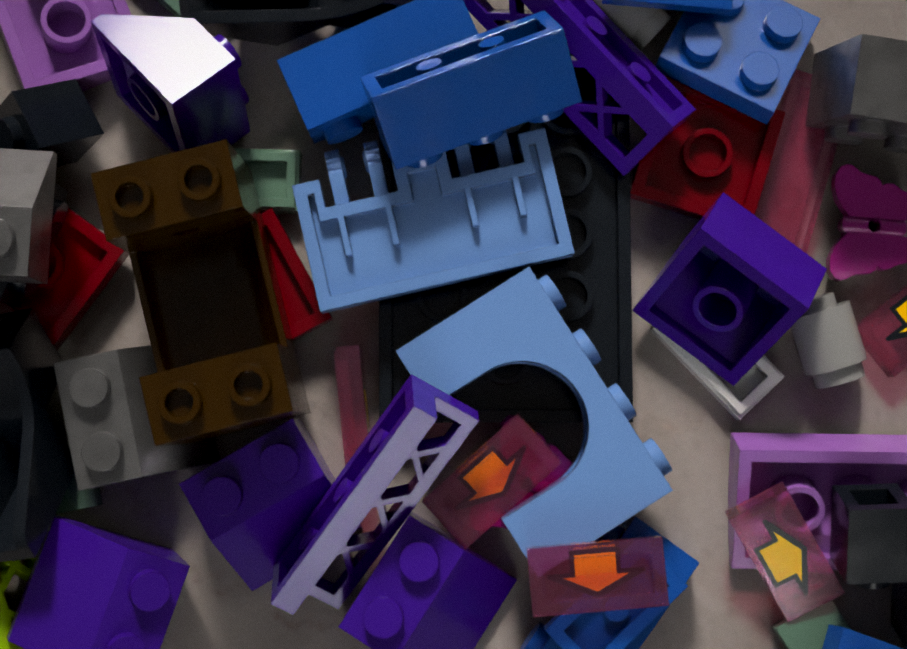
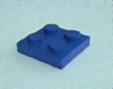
(740, 55)

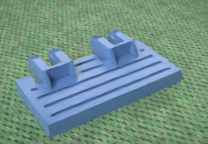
(434, 225)

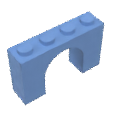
(523, 325)

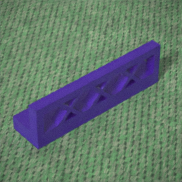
(618, 71)
(364, 486)

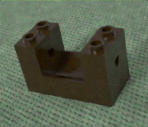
(203, 293)

